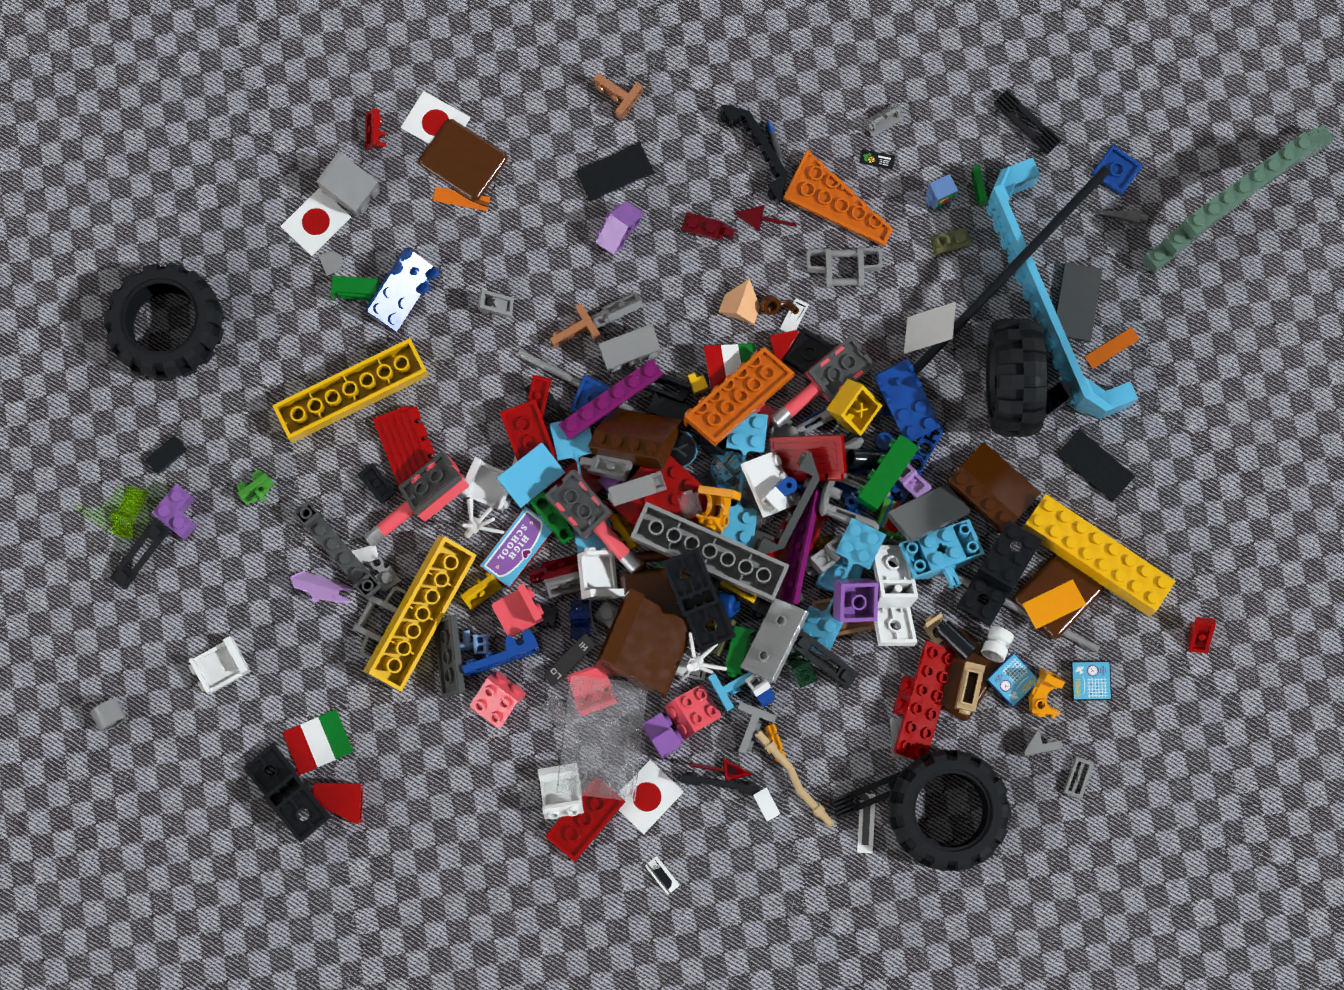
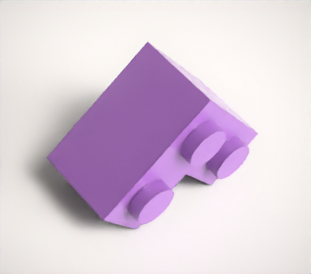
(618, 226)
(171, 511)
(662, 735)

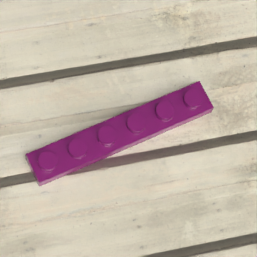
(610, 399)
(799, 551)

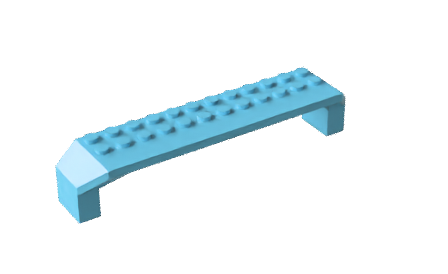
(1086, 394)

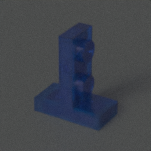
(579, 619)

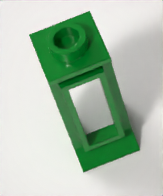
(354, 288)
(737, 651)

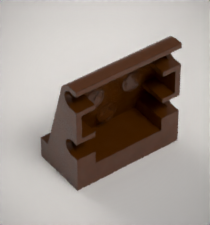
(644, 644)

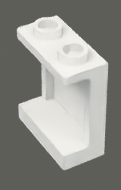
(485, 487)
(598, 575)
(219, 666)
(557, 804)

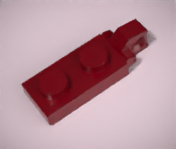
(706, 227)
(554, 569)

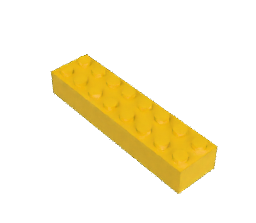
(350, 390)
(1099, 556)
(419, 613)

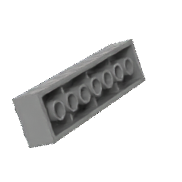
(723, 556)

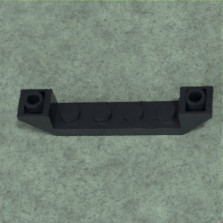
(734, 115)

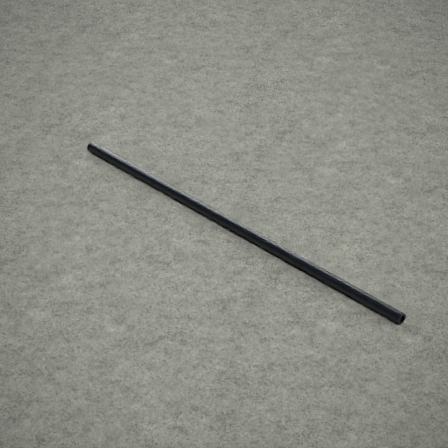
(1005, 275)

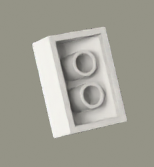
(762, 476)

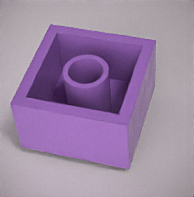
(855, 600)

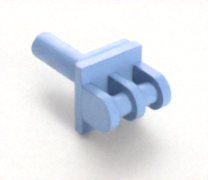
(477, 643)

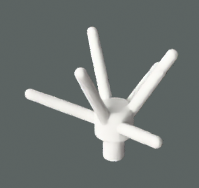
(476, 524)
(696, 662)

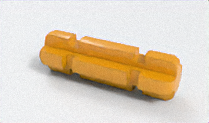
(771, 731)

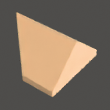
(741, 303)

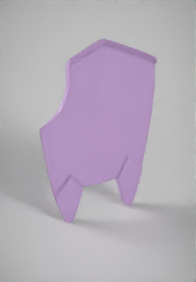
(320, 587)

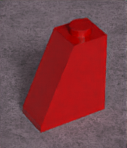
(341, 799)

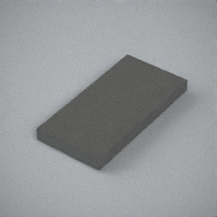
(1078, 300)
(928, 513)
(449, 657)

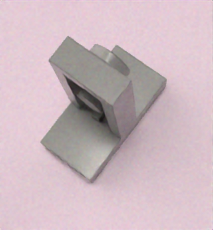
(754, 725)

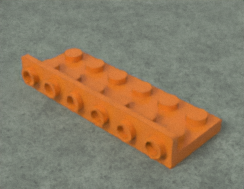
(738, 396)

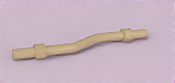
(817, 809)

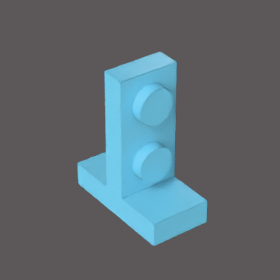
(732, 688)

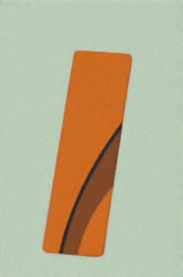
(457, 198)

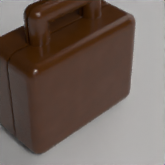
(462, 159)
(1051, 575)
(652, 582)
(952, 686)

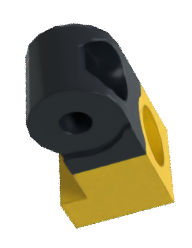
(698, 384)

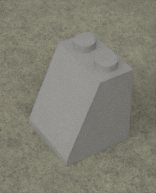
(348, 184)

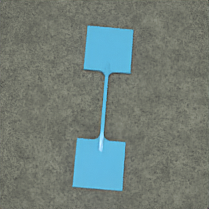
(746, 437)
(575, 449)
(860, 547)

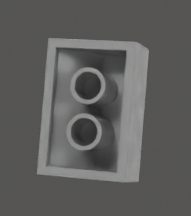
(629, 349)

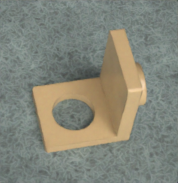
(932, 622)

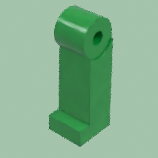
(551, 518)

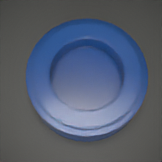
(882, 440)

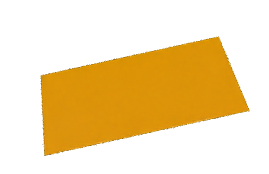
(1054, 604)

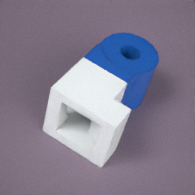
(777, 493)
(761, 691)

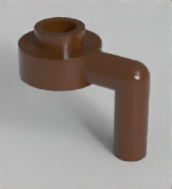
(776, 304)

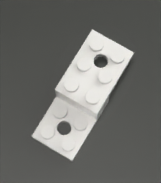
(895, 597)

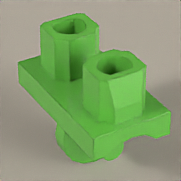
(256, 489)

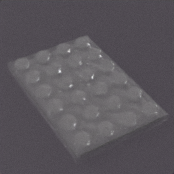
(601, 738)

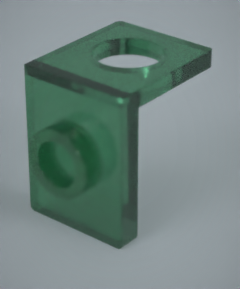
(802, 669)

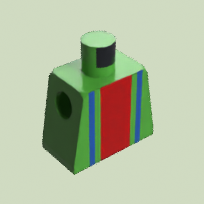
(885, 524)

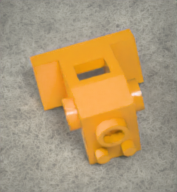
(718, 497)
(1045, 683)

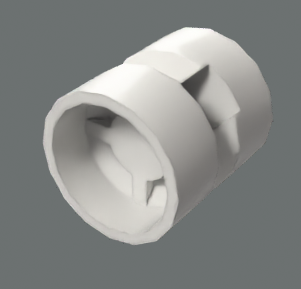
(997, 643)

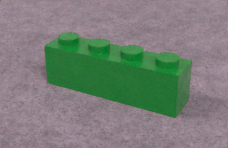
(887, 473)

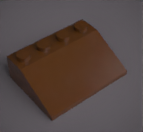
(636, 438)
(992, 487)

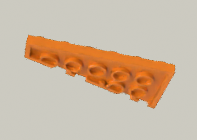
(830, 198)

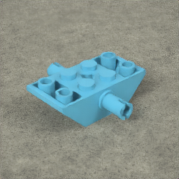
(956, 548)

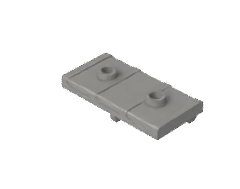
(774, 640)

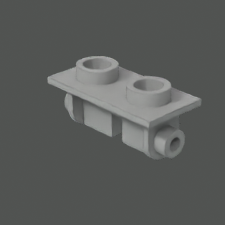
(884, 120)

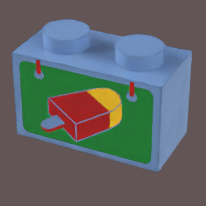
(941, 192)

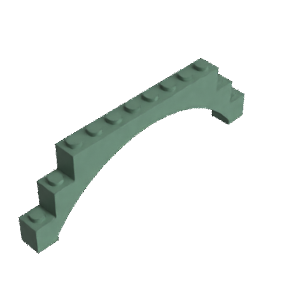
(1293, 153)

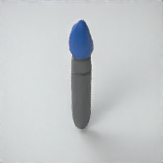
(773, 139)

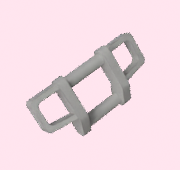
(829, 254)
(359, 627)

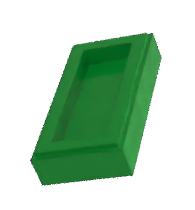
(979, 187)

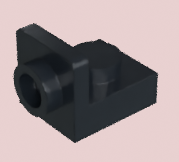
(760, 608)

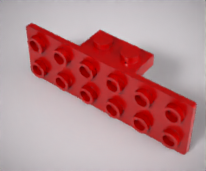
(921, 700)

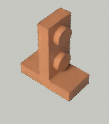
(619, 95)
(576, 328)

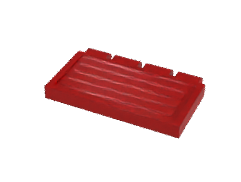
(404, 442)
(827, 453)

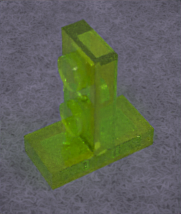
(127, 512)

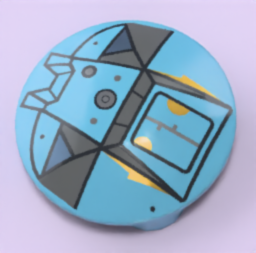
(727, 469)

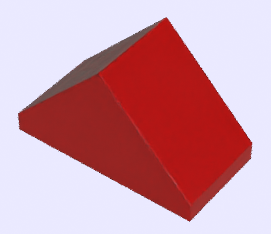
(782, 342)

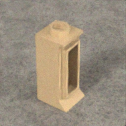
(963, 707)

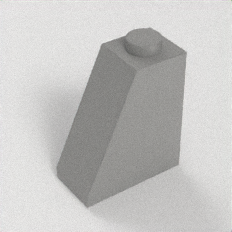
(636, 488)

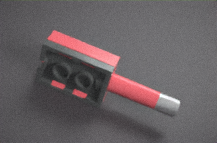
(827, 378)
(424, 494)
(589, 514)

